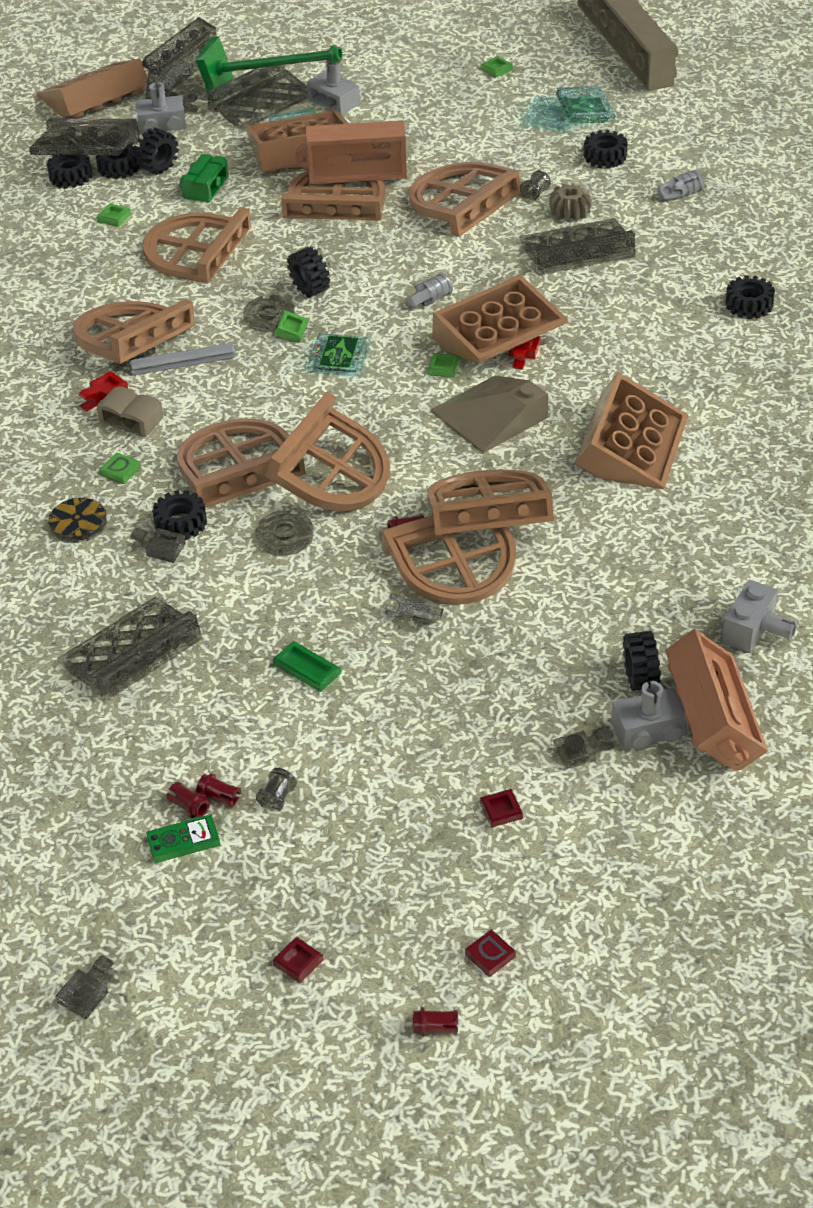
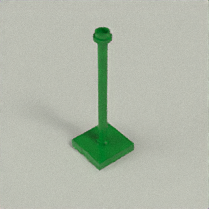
(218, 71)

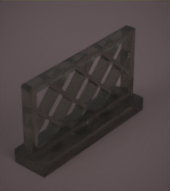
(176, 57)
(249, 86)
(86, 137)
(584, 252)
(138, 658)

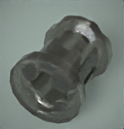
(536, 177)
(276, 789)

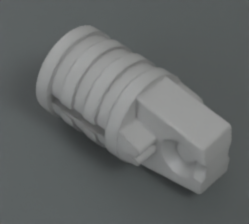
(681, 186)
(430, 290)

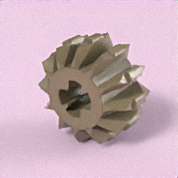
(570, 202)

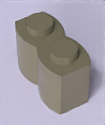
(130, 411)

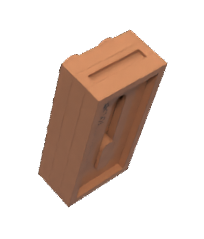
(354, 152)
(715, 701)

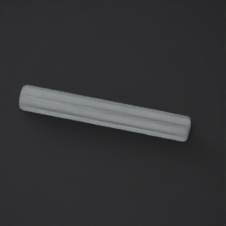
(182, 359)

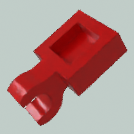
(523, 351)
(100, 389)

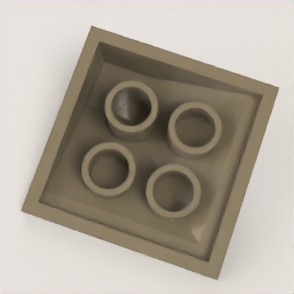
(494, 411)

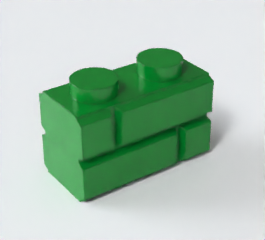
(204, 178)

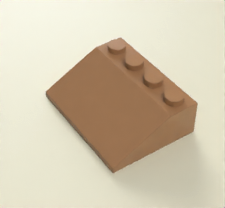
(96, 88)
(277, 141)
(495, 320)
(631, 435)

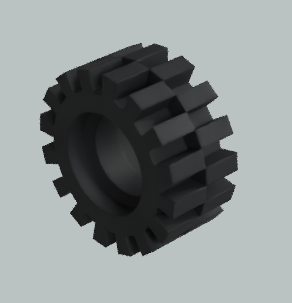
(605, 149)
(147, 155)
(118, 164)
(69, 170)
(308, 271)
(740, 293)
(178, 504)
(641, 659)

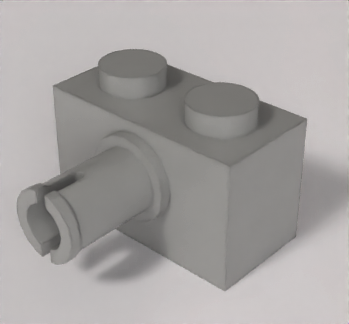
(332, 90)
(160, 111)
(752, 616)
(649, 717)

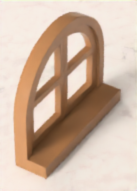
(478, 203)
(335, 205)
(214, 254)
(136, 335)
(303, 441)
(237, 479)
(489, 510)
(421, 531)

